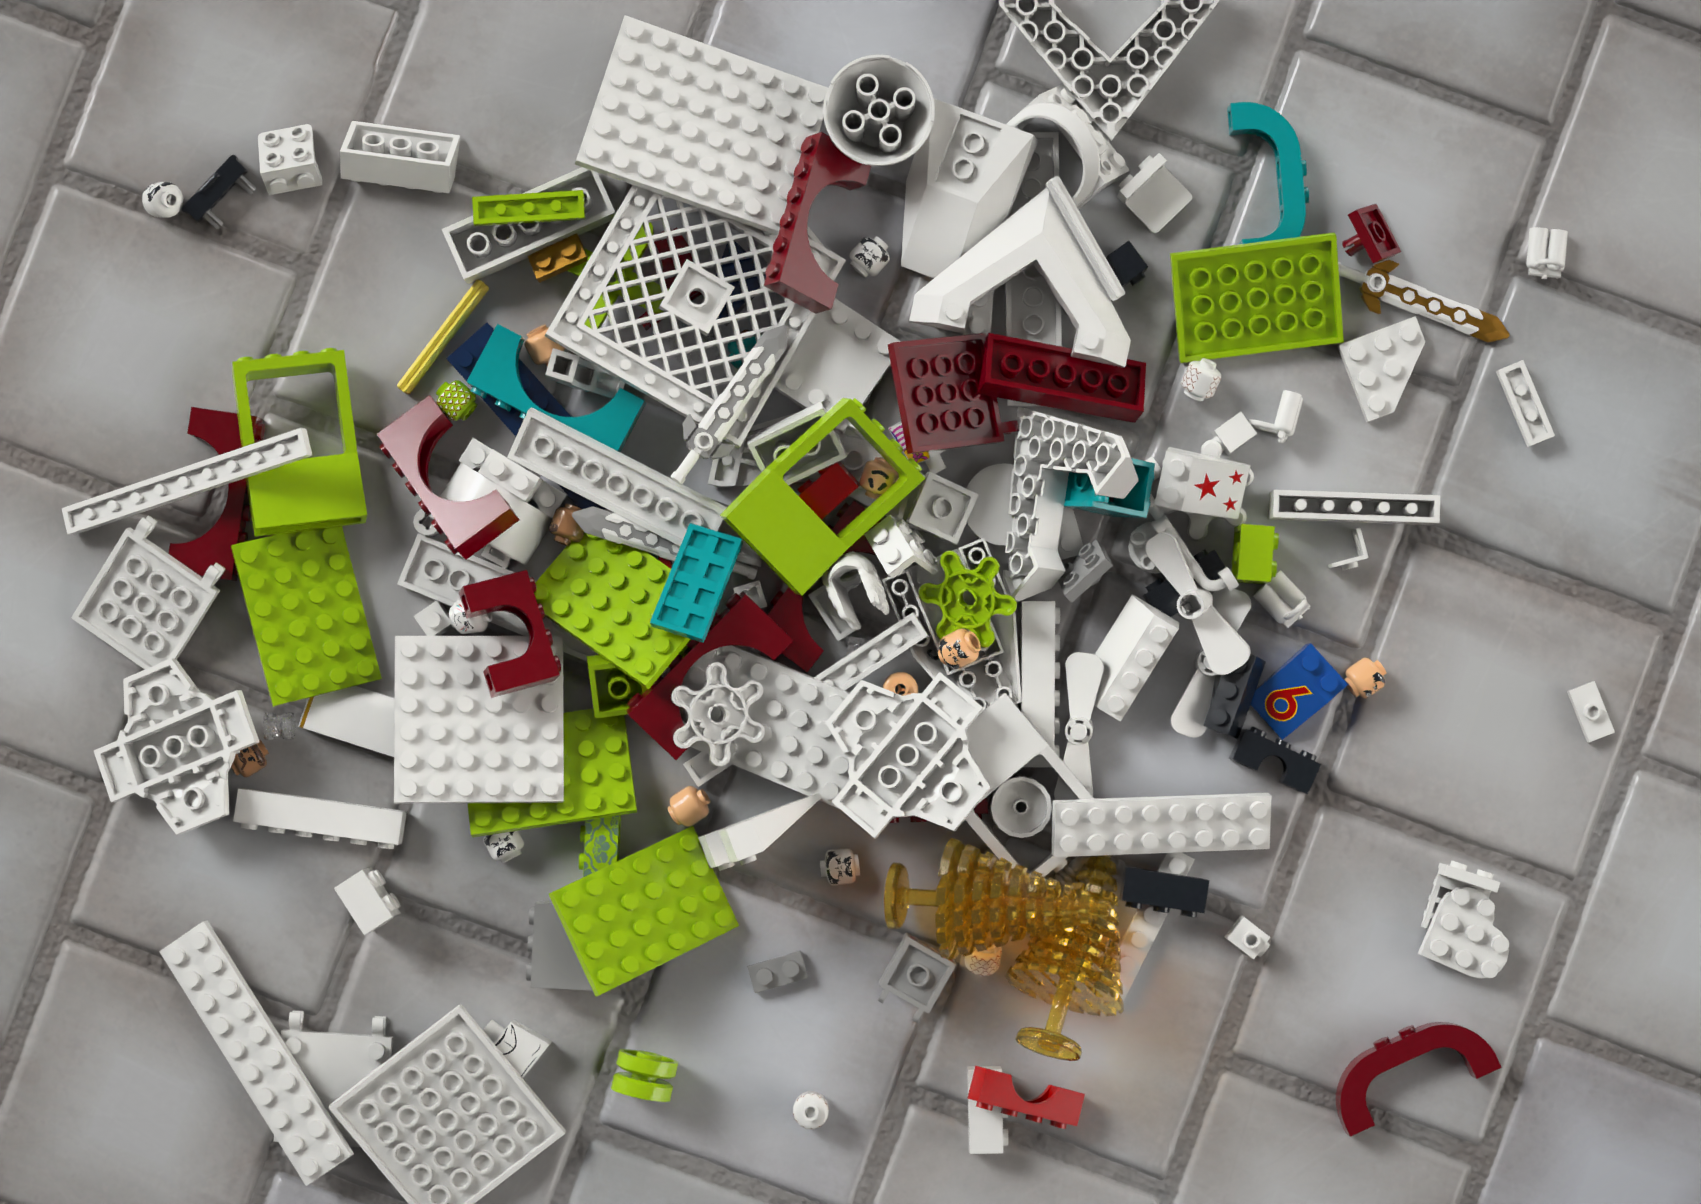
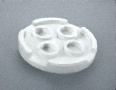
(990, 512)

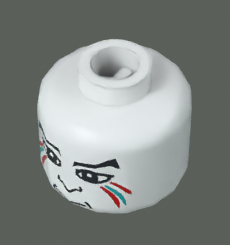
(462, 624)

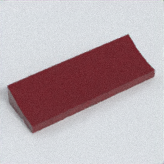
(1054, 379)

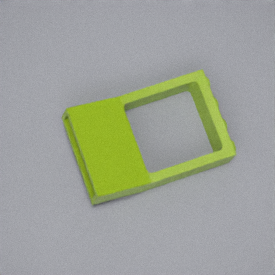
(314, 489)
(787, 529)

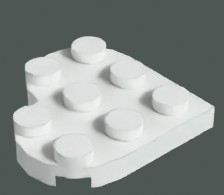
(1465, 934)

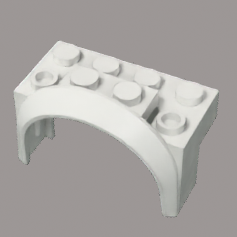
(1100, 161)

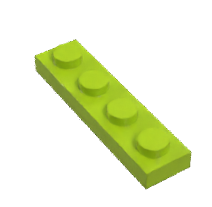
(528, 208)

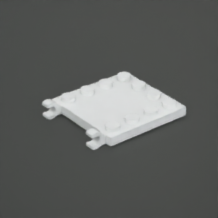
(836, 360)
(146, 599)
(336, 1060)

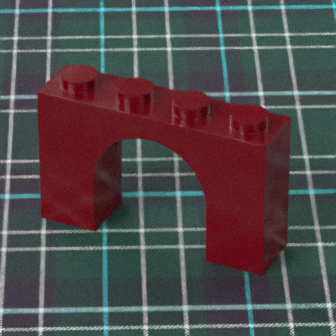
(514, 595)

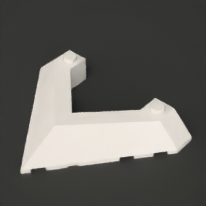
(1105, 85)
(1028, 238)
(1043, 458)

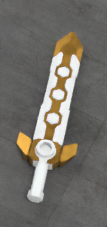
(1418, 300)

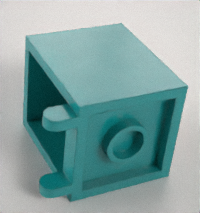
(1136, 504)

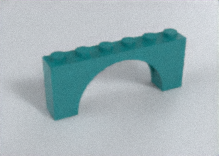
(499, 377)

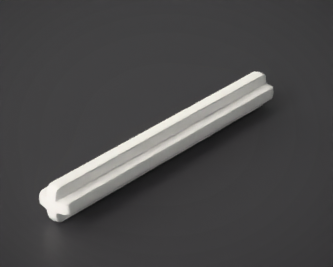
(1085, 238)

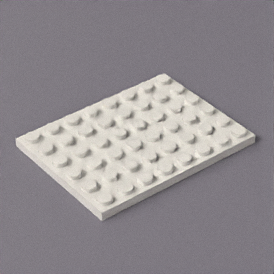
(700, 125)

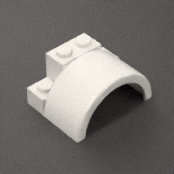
(517, 488)

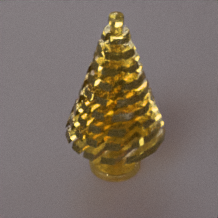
(986, 901)
(1073, 967)

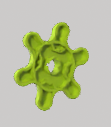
(950, 597)

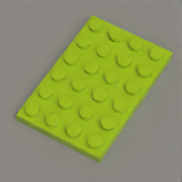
(1257, 297)
(606, 601)
(306, 613)
(595, 780)
(643, 910)

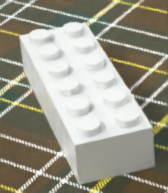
(494, 247)

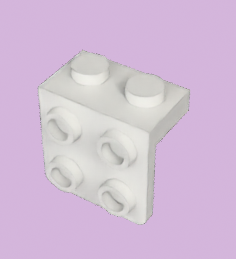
(288, 159)
(1153, 194)
(899, 546)

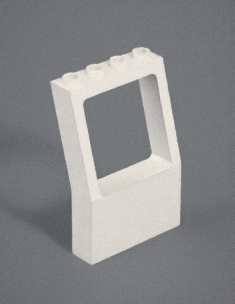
(1001, 744)

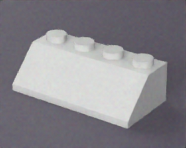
(399, 157)
(1131, 654)

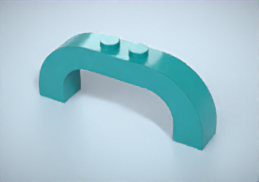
(1290, 168)

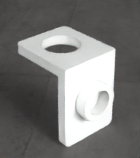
(1361, 549)

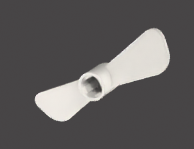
(1220, 642)
(1083, 681)
(1196, 701)

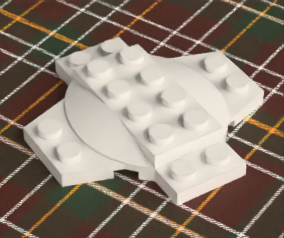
(176, 746)
(908, 755)

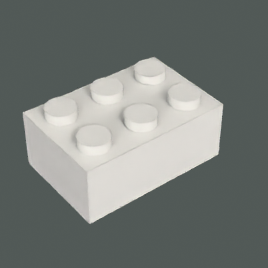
(775, 439)

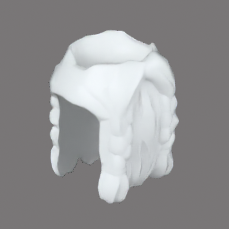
(840, 581)

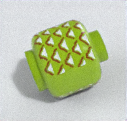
(456, 400)

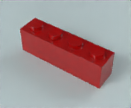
(829, 489)

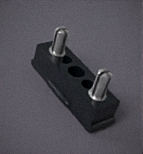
(215, 189)

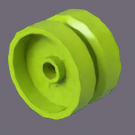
(644, 1075)

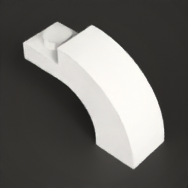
(581, 374)

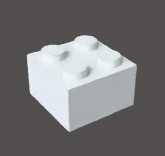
(368, 900)

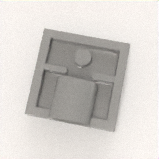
(1084, 570)

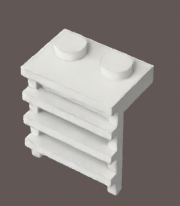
(1456, 877)

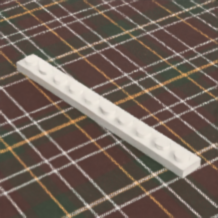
(187, 481)
(841, 674)

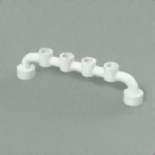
(1162, 524)

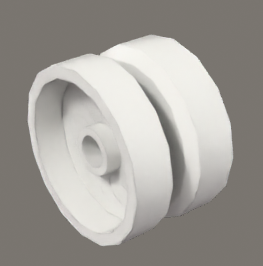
(1024, 823)

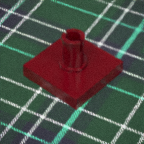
(1371, 234)

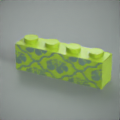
(601, 843)

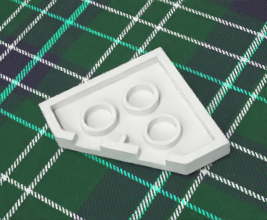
(1382, 365)

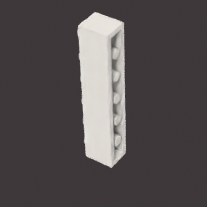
(1354, 507)
(1039, 671)
(319, 816)

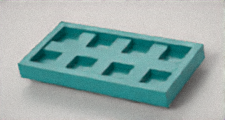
(696, 582)

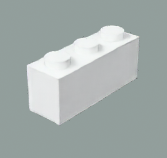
(984, 1125)

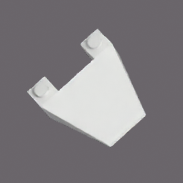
(752, 835)

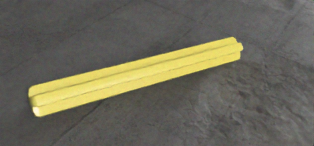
(443, 336)

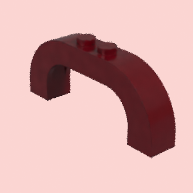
(1392, 1052)

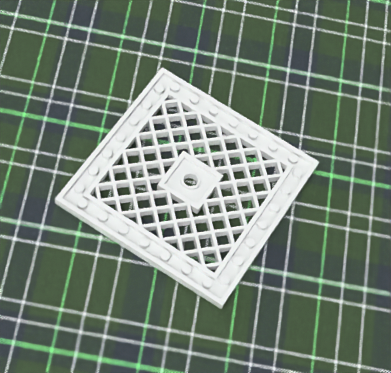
(636, 370)

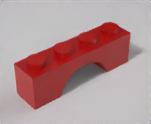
(997, 1089)

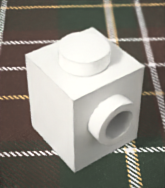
(1248, 938)

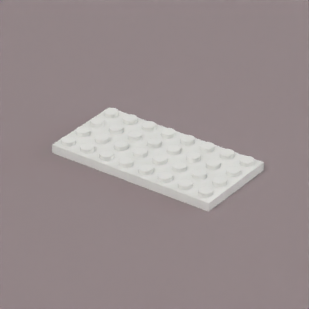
(794, 713)

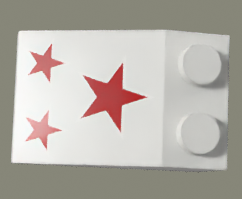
(1201, 484)

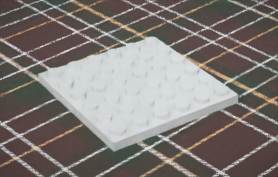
(460, 741)
(447, 1115)

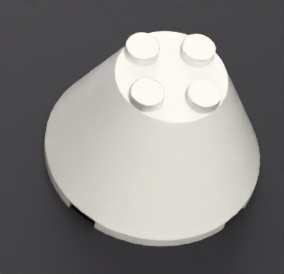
(878, 110)

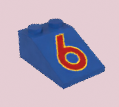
(1297, 691)

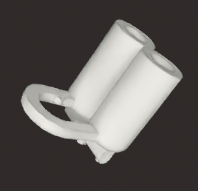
(1546, 252)
(1286, 416)
(1282, 599)

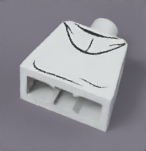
(518, 1044)

